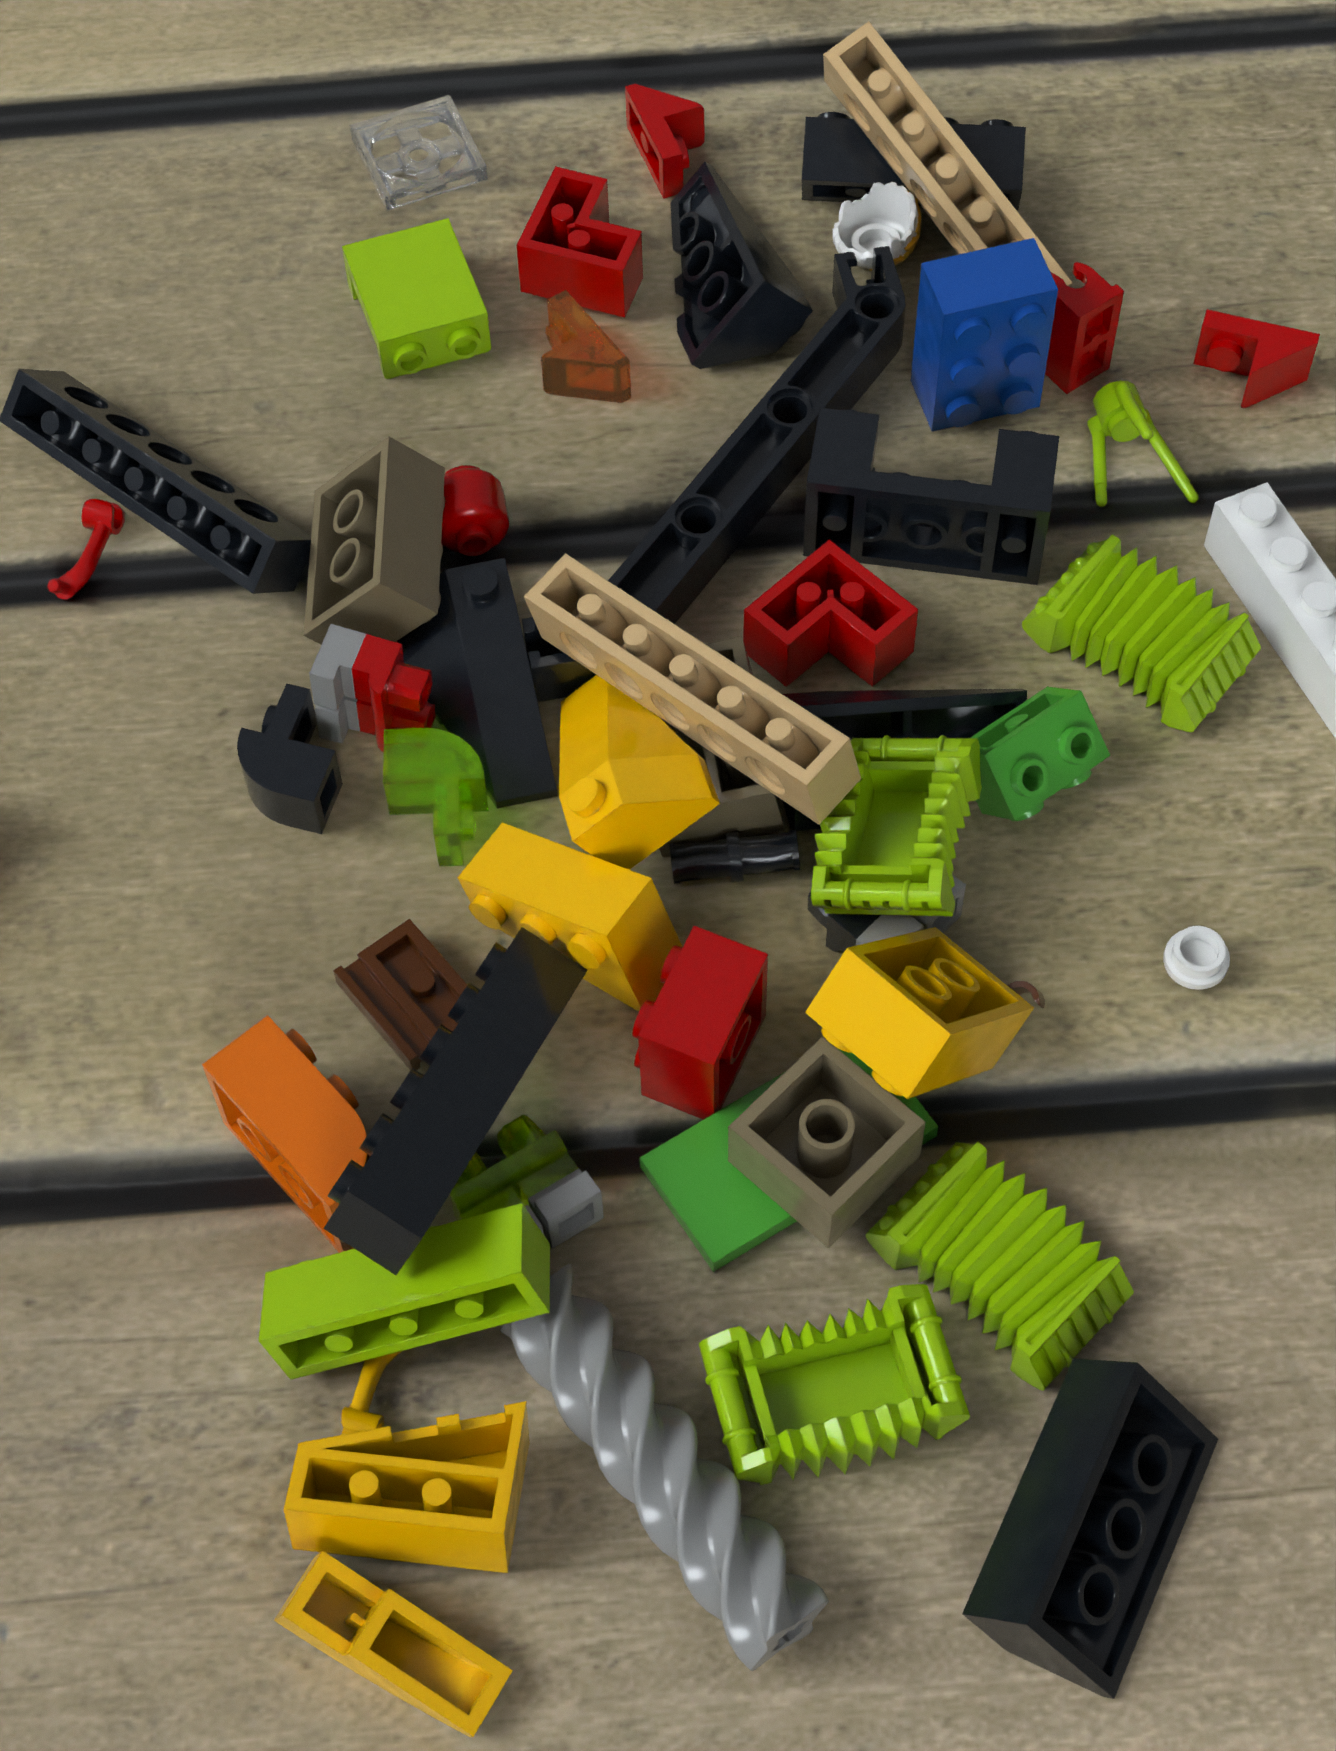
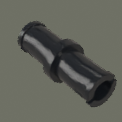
(734, 856)

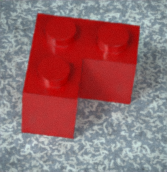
(576, 247)
(831, 608)

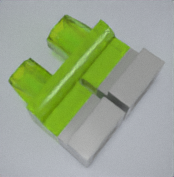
(534, 1174)

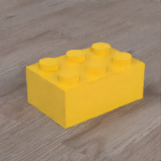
(917, 1011)

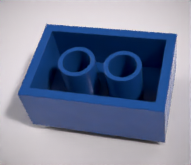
(982, 334)

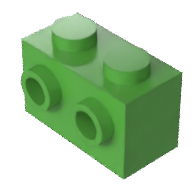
(1037, 752)

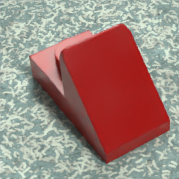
(664, 132)
(1265, 352)

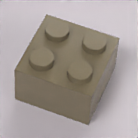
(825, 1141)

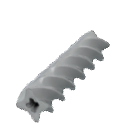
(650, 1458)

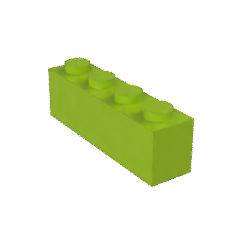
(452, 1285)

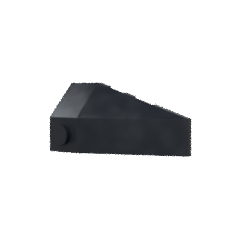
(904, 715)

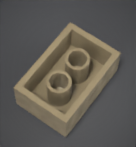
(377, 545)

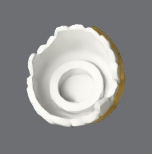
(879, 219)

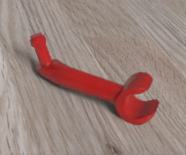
(104, 520)

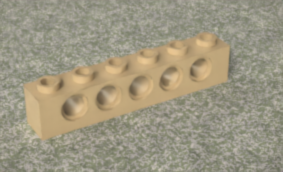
(923, 147)
(694, 688)

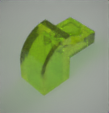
(436, 775)

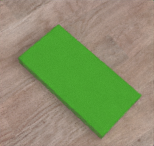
(711, 1197)

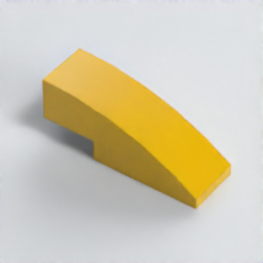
(393, 1644)

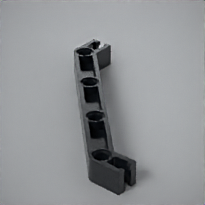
(752, 464)

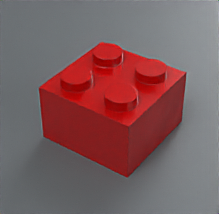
(701, 1022)

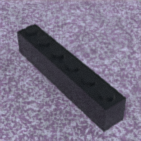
(452, 1106)

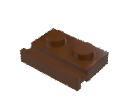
(403, 990)

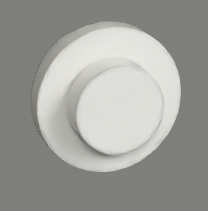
(1196, 958)

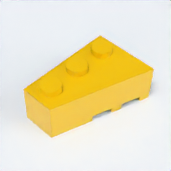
(576, 904)
(414, 1494)

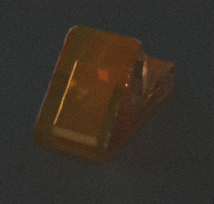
(582, 356)

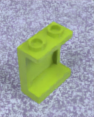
(418, 298)

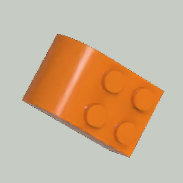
(289, 1116)

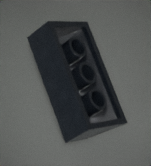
(1092, 1524)

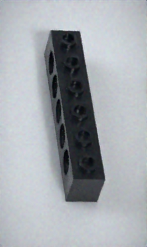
(157, 481)

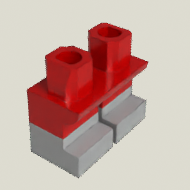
(367, 687)

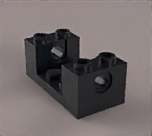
(976, 527)

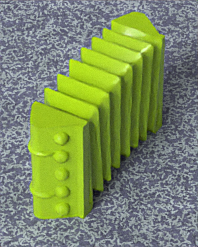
(1146, 630)
(896, 828)
(1005, 1258)
(834, 1388)

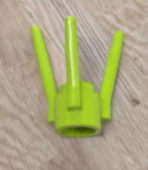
(1124, 419)

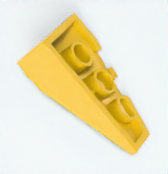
(626, 776)

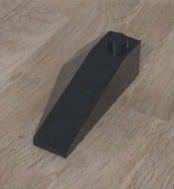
(732, 280)
(485, 680)

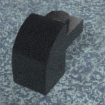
(284, 772)

